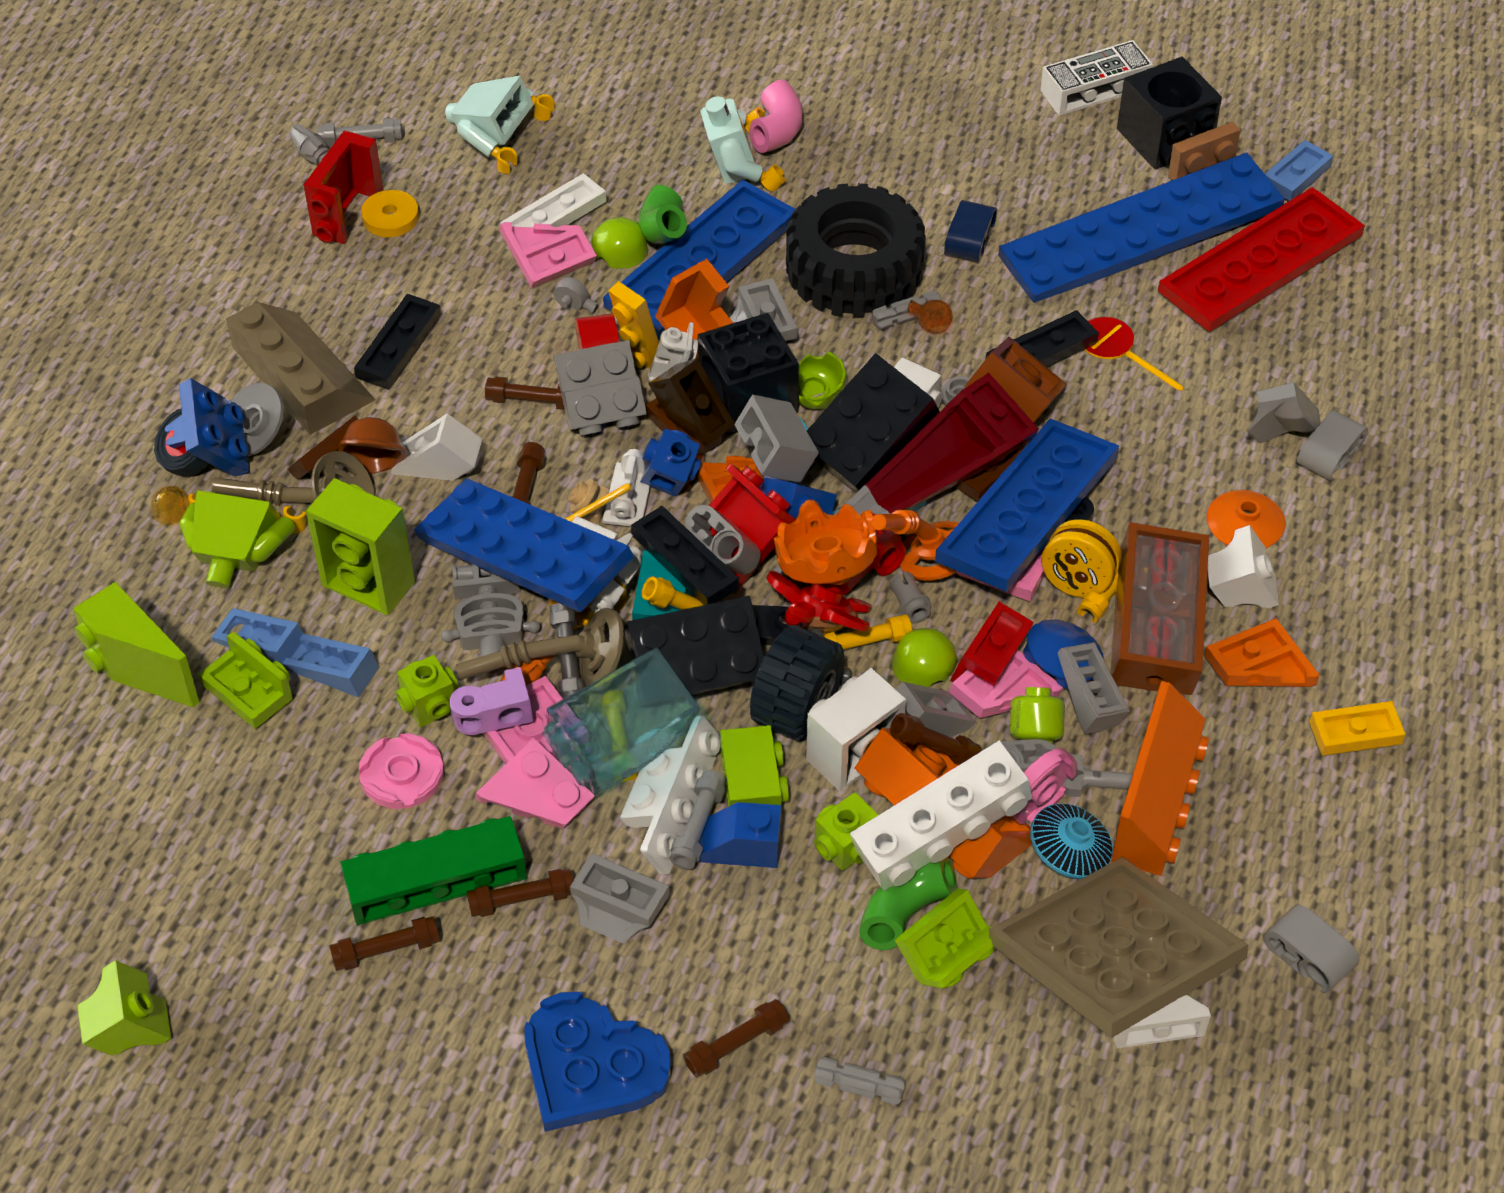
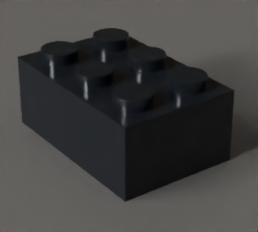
(870, 422)
(704, 645)

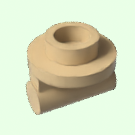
(585, 494)

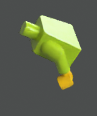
(235, 532)

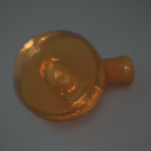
(933, 315)

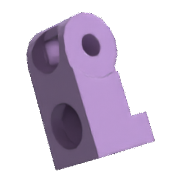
(492, 705)

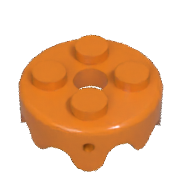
(828, 548)

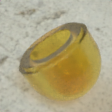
(169, 505)

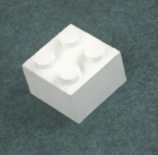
(848, 723)

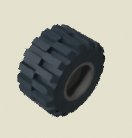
(794, 677)

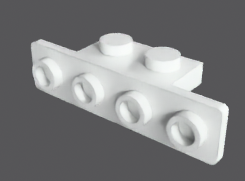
(666, 794)

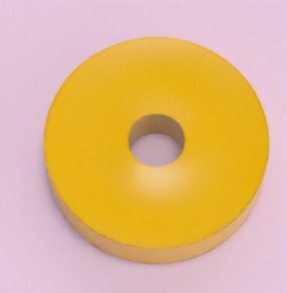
(380, 223)

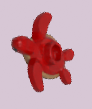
(819, 606)

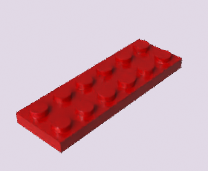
(1260, 259)

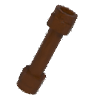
(499, 389)
(529, 461)
(911, 730)
(483, 901)
(423, 932)
(703, 1058)

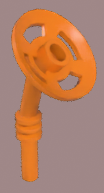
(920, 532)

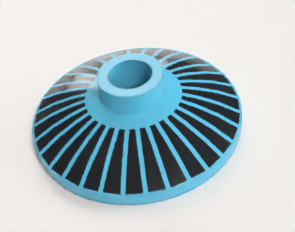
(1071, 840)

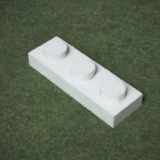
(562, 204)

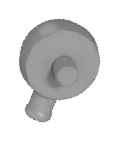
(573, 294)

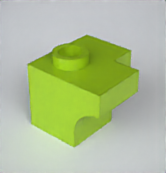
(123, 1012)

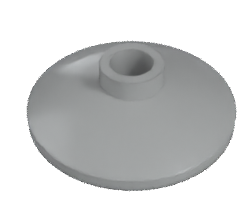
(262, 415)

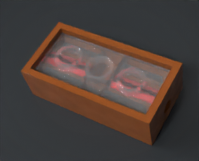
(1160, 608)

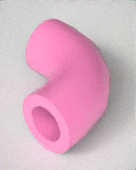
(783, 119)

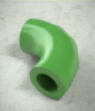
(662, 216)
(892, 909)

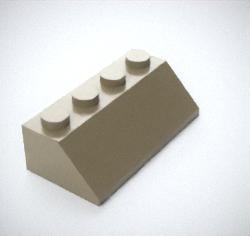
(297, 364)

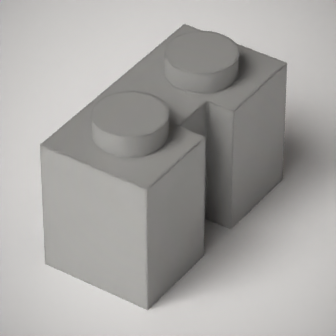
(779, 438)

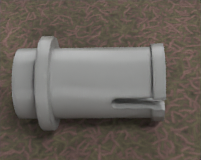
(910, 597)

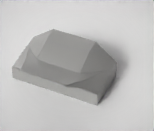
(765, 298)
(1283, 411)
(936, 709)
(616, 898)

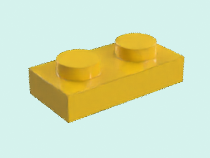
(1357, 728)

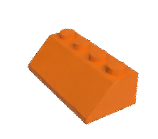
(901, 770)
(1160, 783)

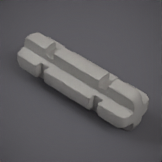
(897, 311)
(859, 1080)

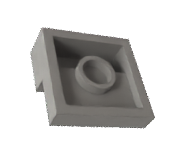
(599, 387)

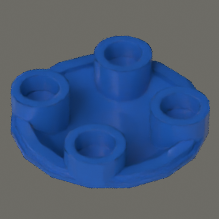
(1048, 638)

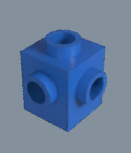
(670, 461)

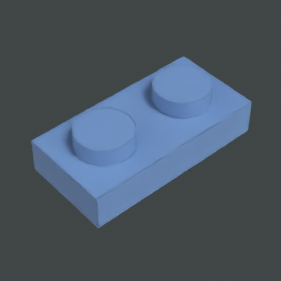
(1299, 169)

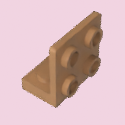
(1204, 150)

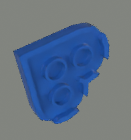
(589, 1063)

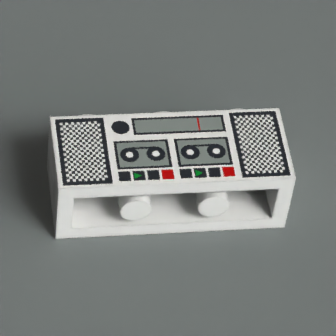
(1091, 77)

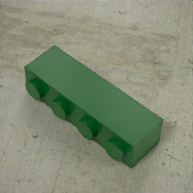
(433, 869)

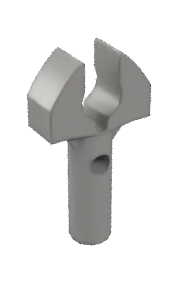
(1094, 778)

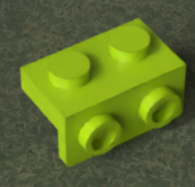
(248, 681)
(946, 941)

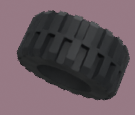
(855, 218)

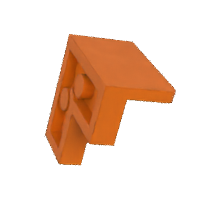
(695, 298)

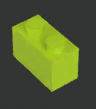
(751, 766)

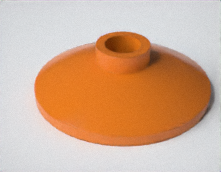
(1228, 514)

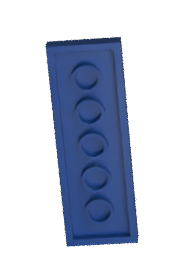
(726, 234)
(1027, 504)
(524, 544)

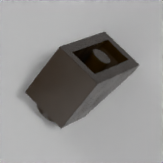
(692, 401)

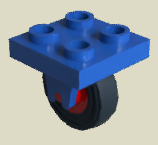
(202, 433)

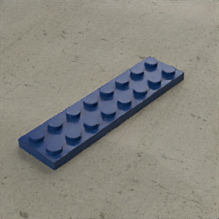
(1140, 227)

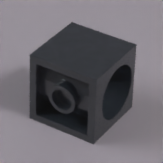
(1166, 108)
(749, 361)

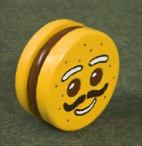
(1081, 558)

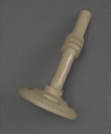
(281, 494)
(587, 646)

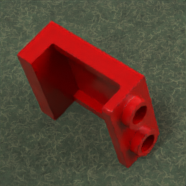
(344, 172)
(752, 511)

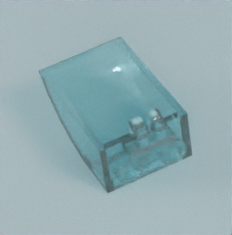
(620, 722)

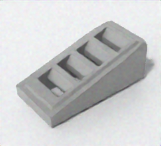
(1092, 712)

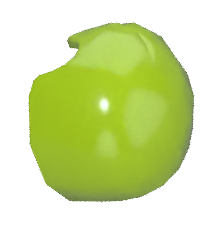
(620, 243)
(820, 375)
(924, 657)

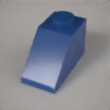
(743, 835)

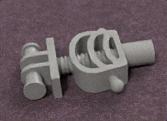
(488, 614)

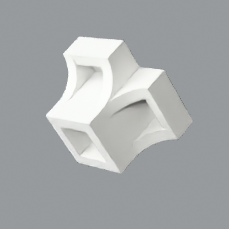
(1243, 572)

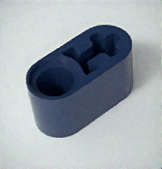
(970, 231)

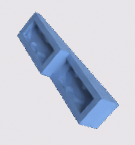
(316, 658)

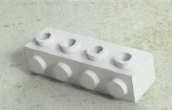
(942, 816)

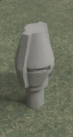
(308, 143)

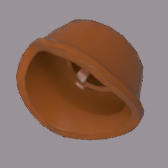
(373, 444)

